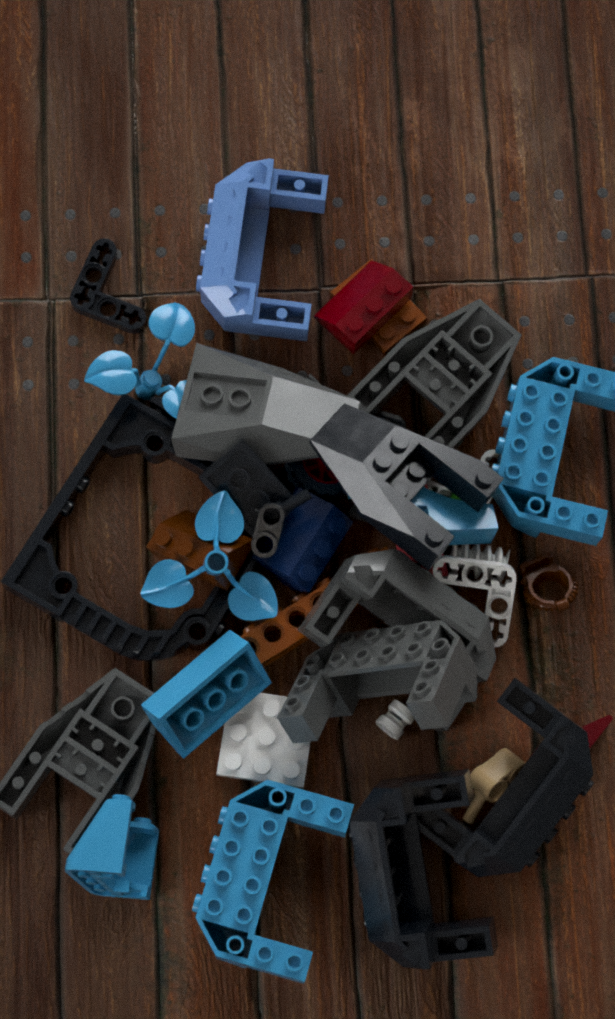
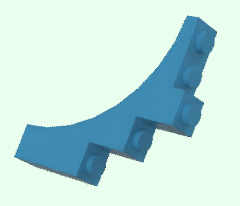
(458, 517)

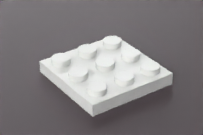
(259, 748)

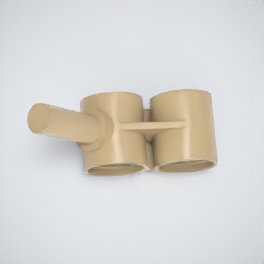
(491, 780)

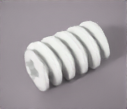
(475, 553)

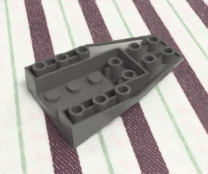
(250, 400)

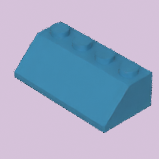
(207, 693)

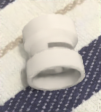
(395, 719)

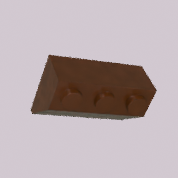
(178, 541)

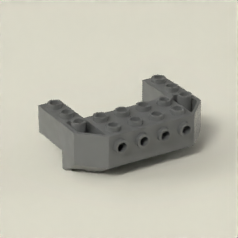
(399, 595)
(380, 662)

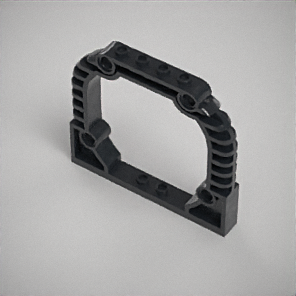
(36, 576)

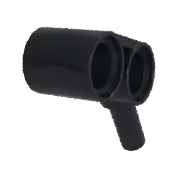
(274, 530)

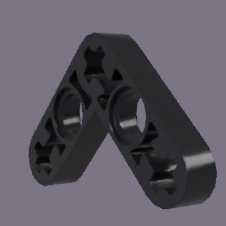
(97, 298)

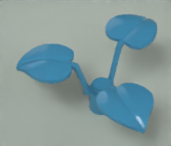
(114, 370)
(223, 522)

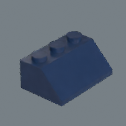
(305, 543)

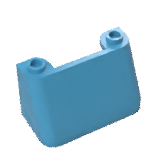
(115, 853)

